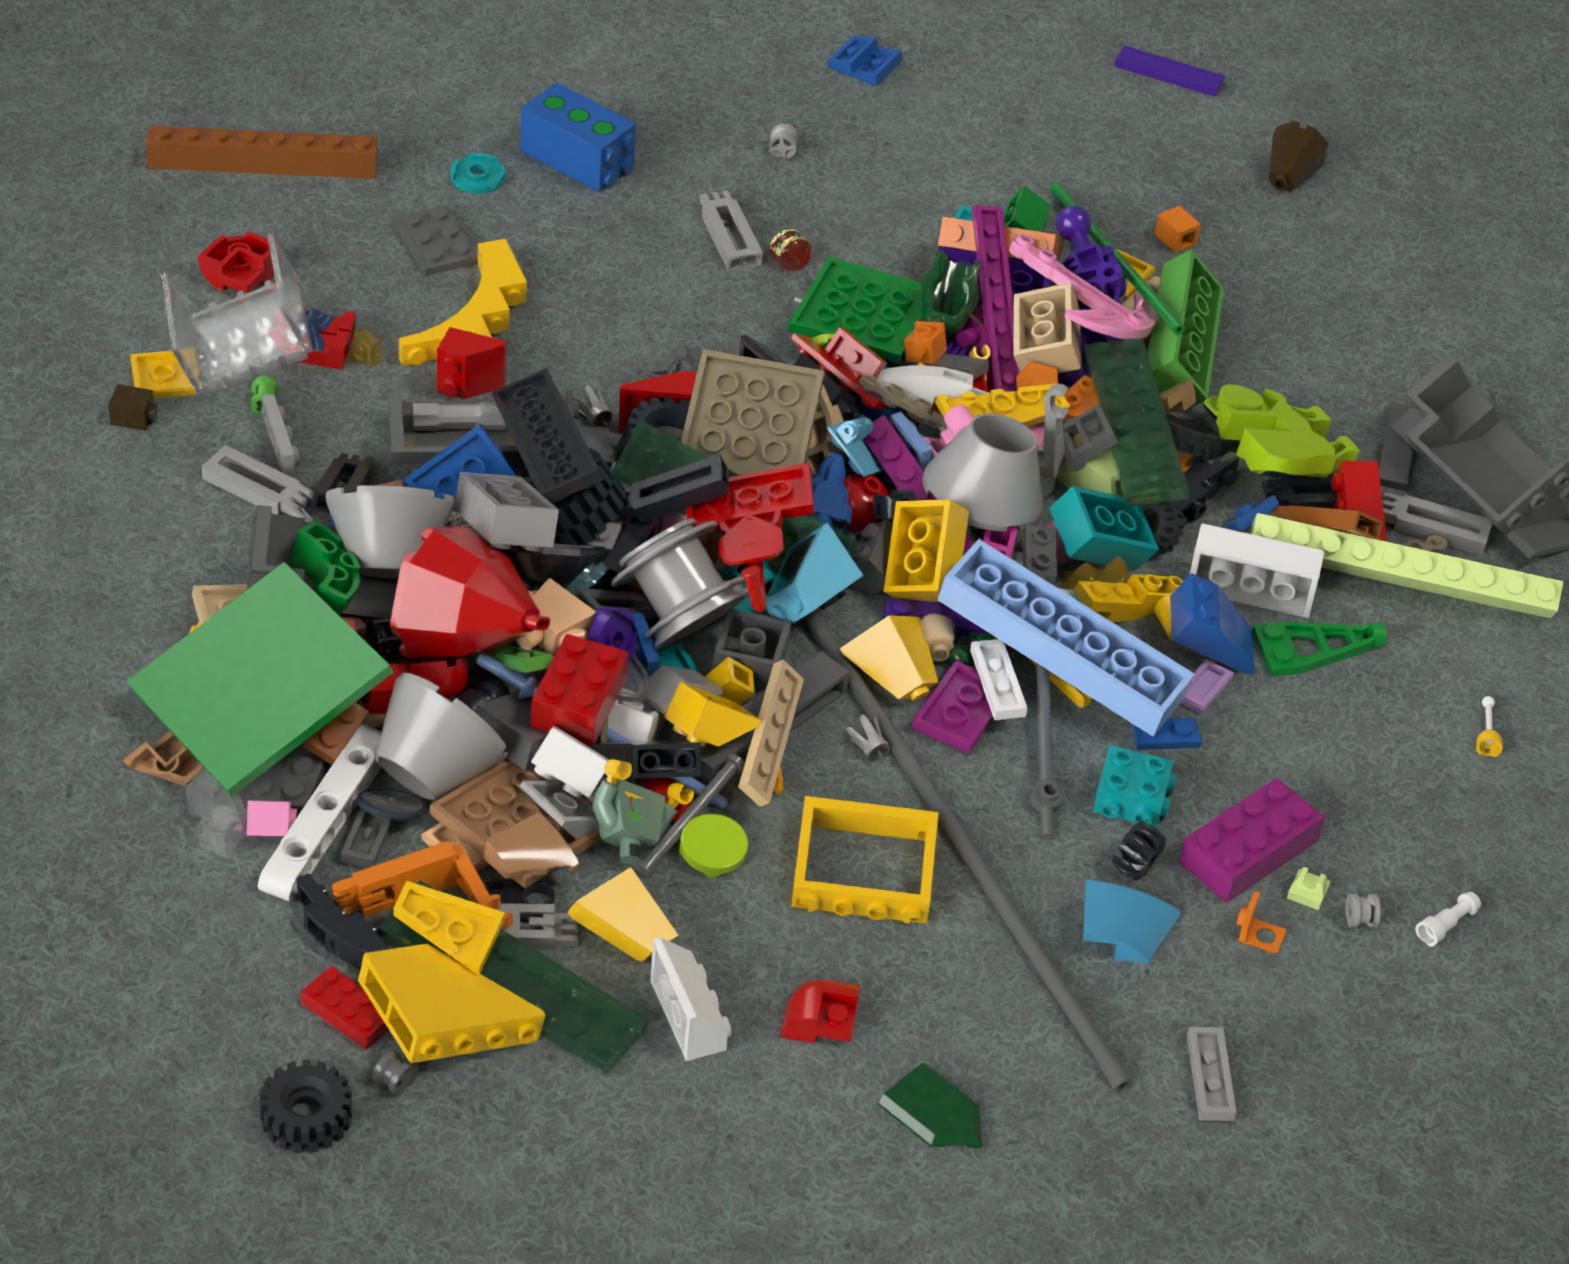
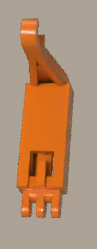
(439, 866)

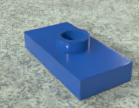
(1247, 513)
(645, 647)

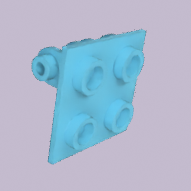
(849, 437)

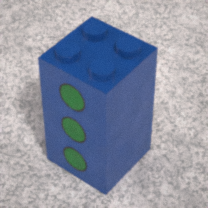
(578, 137)

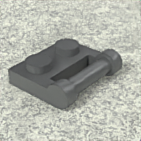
(1095, 434)

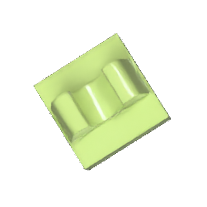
(1309, 888)

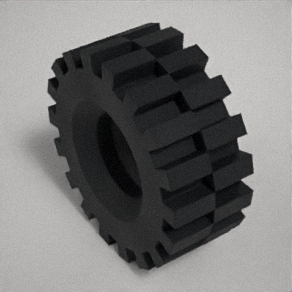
(306, 1085)

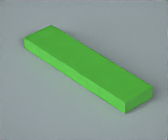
(519, 659)

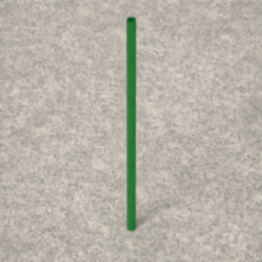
(1128, 271)

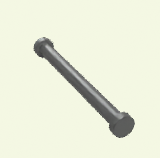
(732, 765)

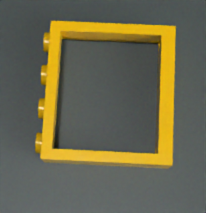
(872, 820)

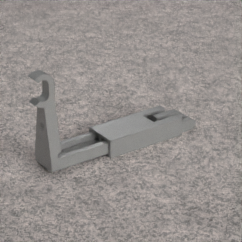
(1052, 455)

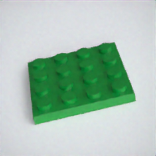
(866, 302)

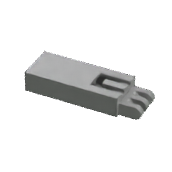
(735, 247)
(252, 481)
(1425, 518)
(557, 930)

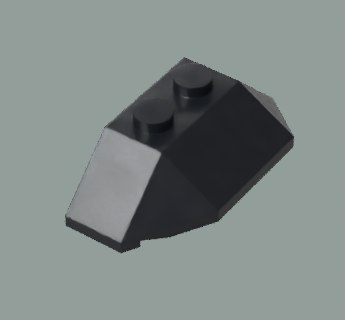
(558, 563)

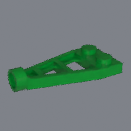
(1281, 656)

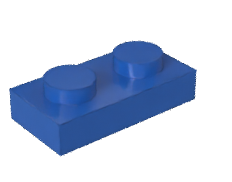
(1174, 734)

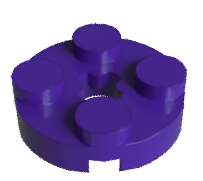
(614, 629)

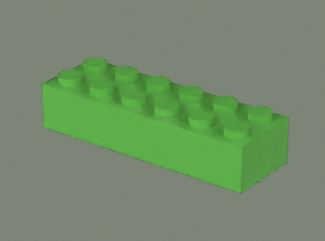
(1196, 301)

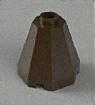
(1295, 155)

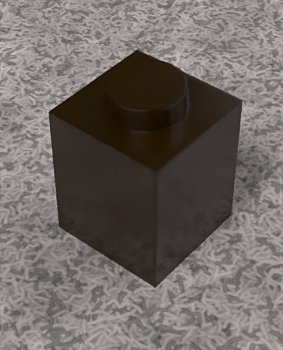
(132, 407)

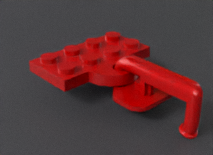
(754, 517)

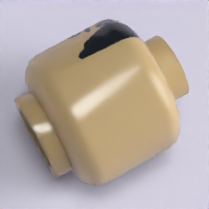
(940, 635)

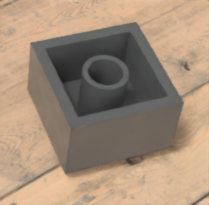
(753, 642)

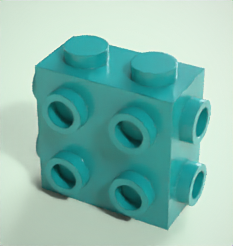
(1135, 786)

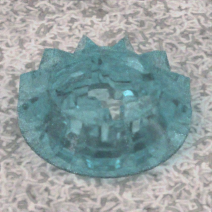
(587, 577)

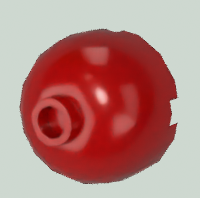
(861, 499)
(446, 672)

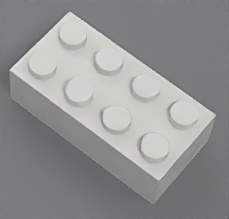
(1258, 569)

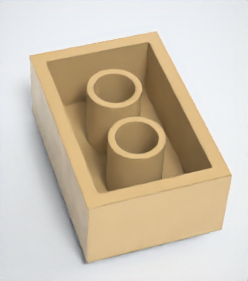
(1044, 332)

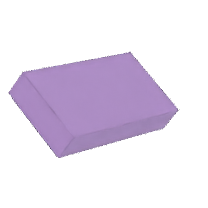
(1206, 686)

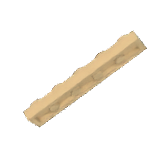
(772, 734)

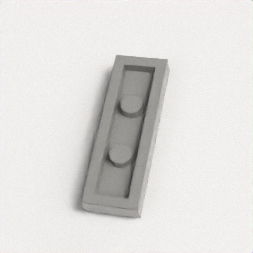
(280, 435)
(1211, 1074)

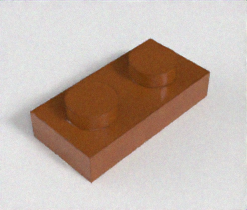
(335, 735)

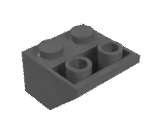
(872, 556)

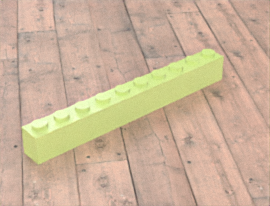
(1418, 567)

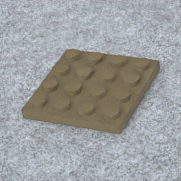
(752, 411)

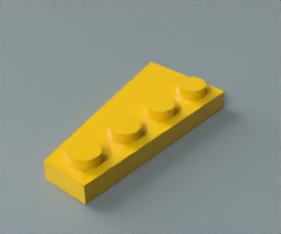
(1024, 405)

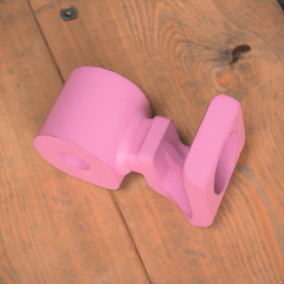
(956, 420)

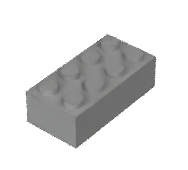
(506, 511)

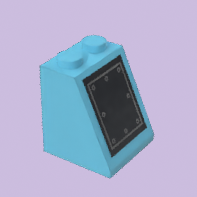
(811, 575)

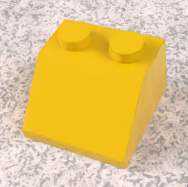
(708, 716)

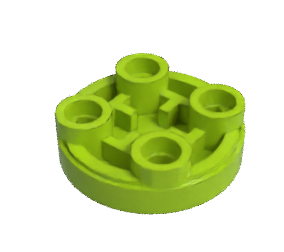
(713, 844)

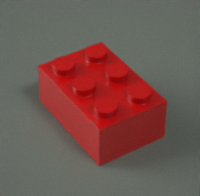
(579, 688)

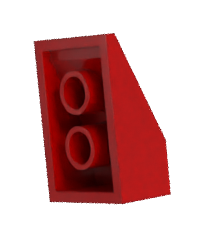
(674, 385)

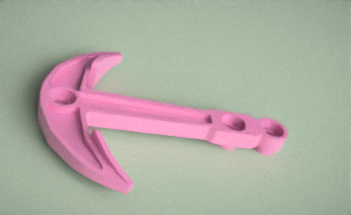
(1106, 314)

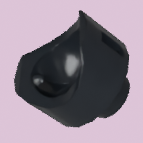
(885, 506)

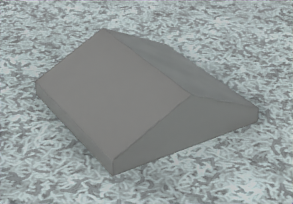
(666, 680)
(569, 811)

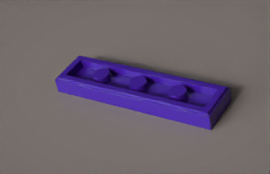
(1169, 71)

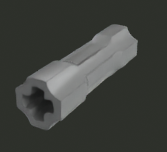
(459, 416)

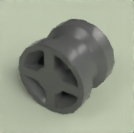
(394, 1072)

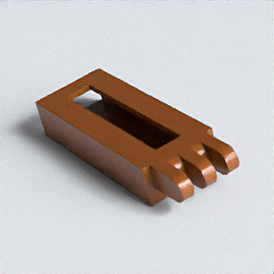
(1335, 519)

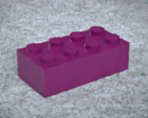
(1251, 839)

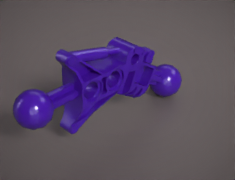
(1095, 267)

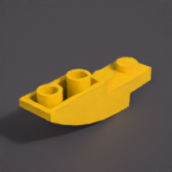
(1126, 601)

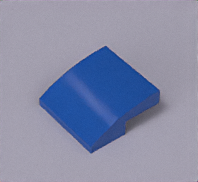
(865, 60)

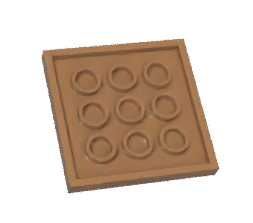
(495, 803)

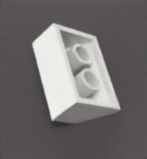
(635, 720)
(688, 1001)

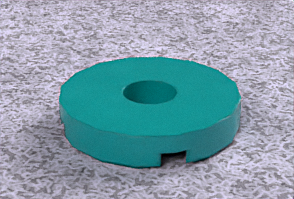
(465, 180)

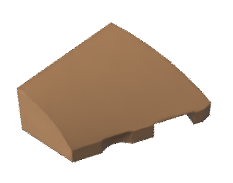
(1178, 397)
(152, 760)
(529, 849)

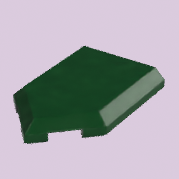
(934, 1109)

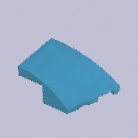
(1127, 919)

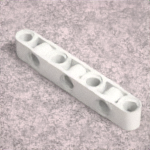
(322, 815)

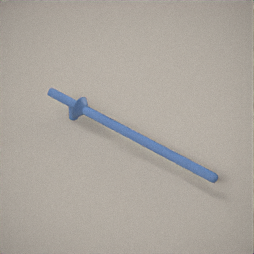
(528, 689)

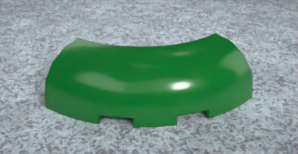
(327, 564)

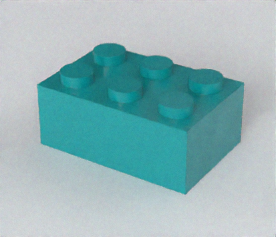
(1102, 527)

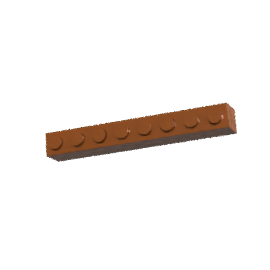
(262, 152)

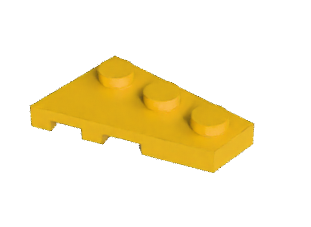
(451, 923)

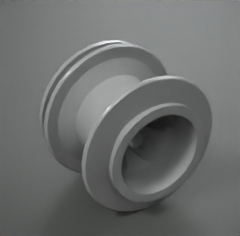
(680, 581)

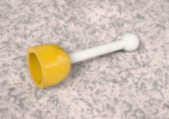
(1489, 738)

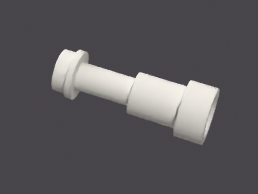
(1434, 929)

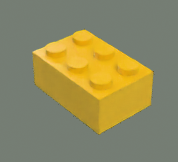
(924, 547)

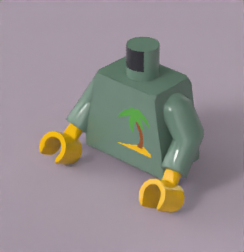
(631, 814)

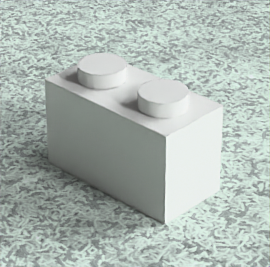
(570, 762)

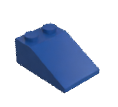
(1211, 624)

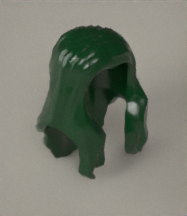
(949, 293)

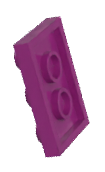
(956, 710)

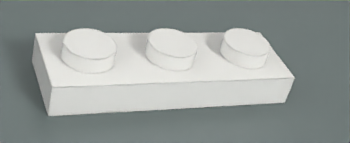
(998, 679)

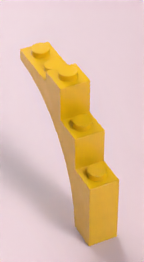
(487, 311)

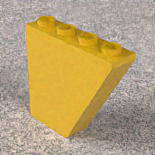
(442, 1006)

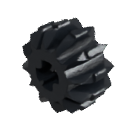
(1139, 850)

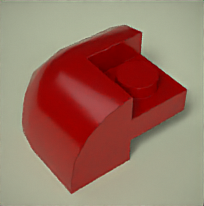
(237, 262)
(821, 1010)

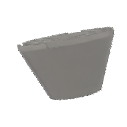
(990, 473)
(385, 523)
(434, 741)

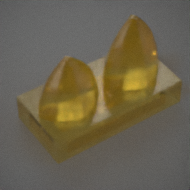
(1114, 572)

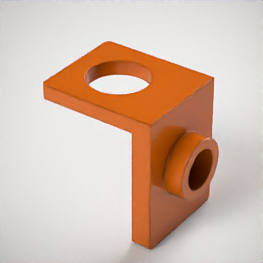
(1251, 926)

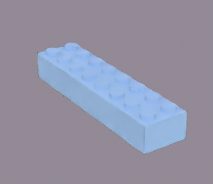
(1065, 637)

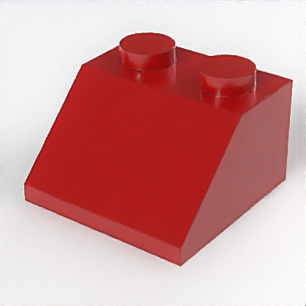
(470, 364)

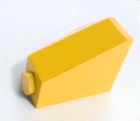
(895, 657)
(624, 915)

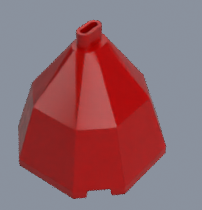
(460, 597)

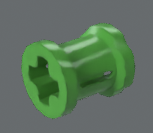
(260, 387)

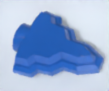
(830, 493)

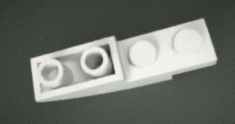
(929, 381)

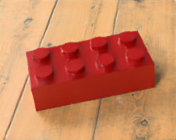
(344, 1006)

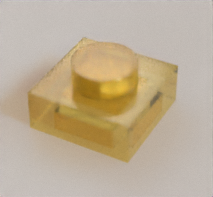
(366, 347)

